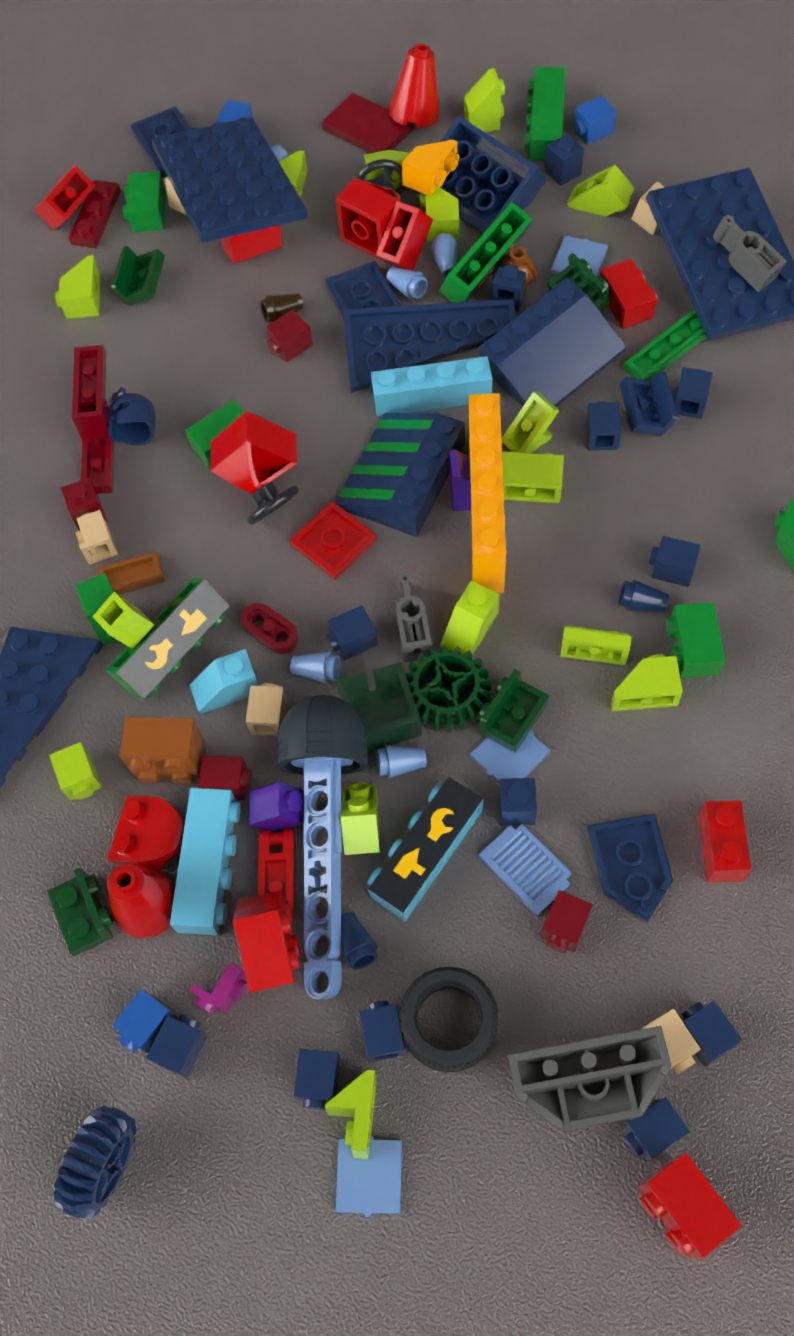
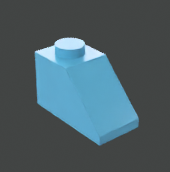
(224, 682)

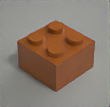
(162, 749)

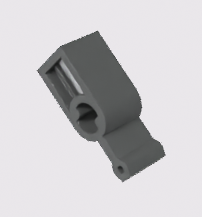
(749, 253)
(412, 626)

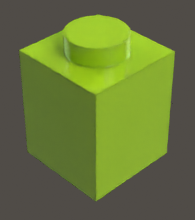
(123, 620)
(75, 772)

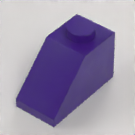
(460, 481)

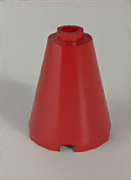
(416, 90)
(140, 900)

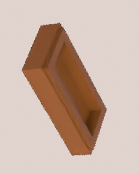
(134, 573)

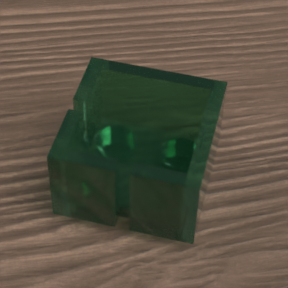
(387, 711)

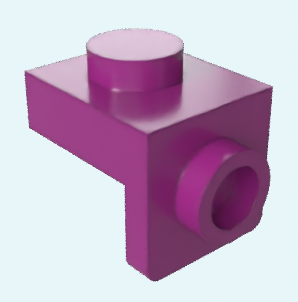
(228, 989)

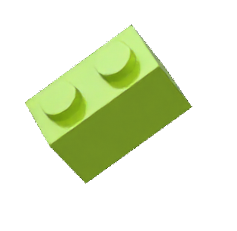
(532, 476)

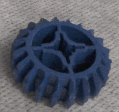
(94, 1162)

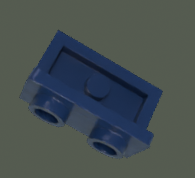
(649, 404)

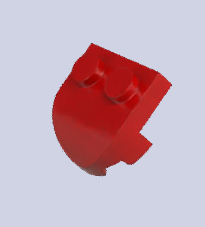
(147, 833)

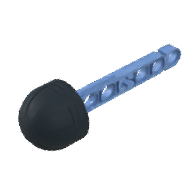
(322, 742)

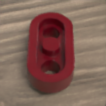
(271, 629)

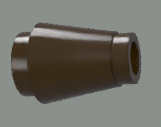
(278, 305)

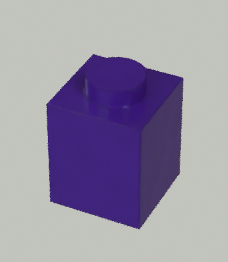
(276, 807)

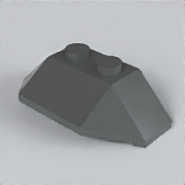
(593, 1078)

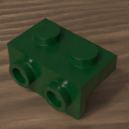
(137, 275)
(581, 275)
(512, 711)

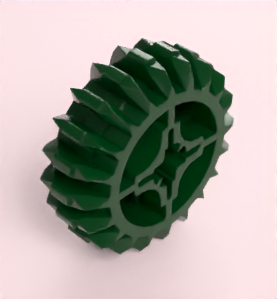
(468, 675)

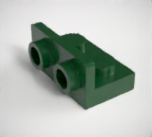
(80, 912)

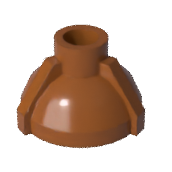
(520, 259)

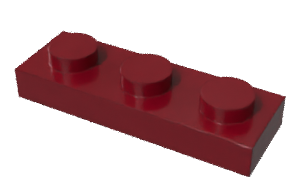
(95, 214)

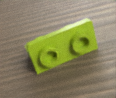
(595, 645)

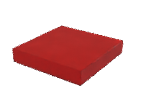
(333, 540)

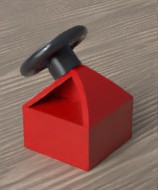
(368, 205)
(252, 457)

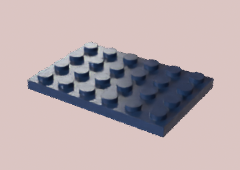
(228, 179)
(720, 295)

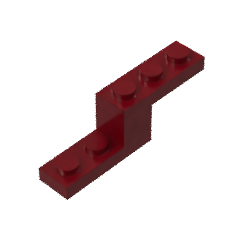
(91, 416)

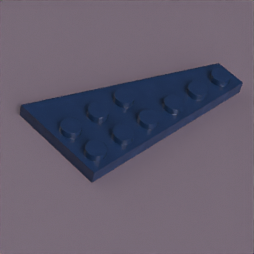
(417, 334)
(34, 683)

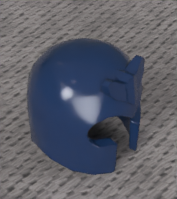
(131, 418)

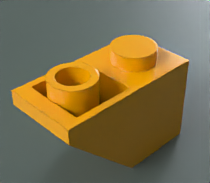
(429, 166)

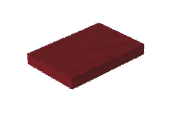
(365, 125)

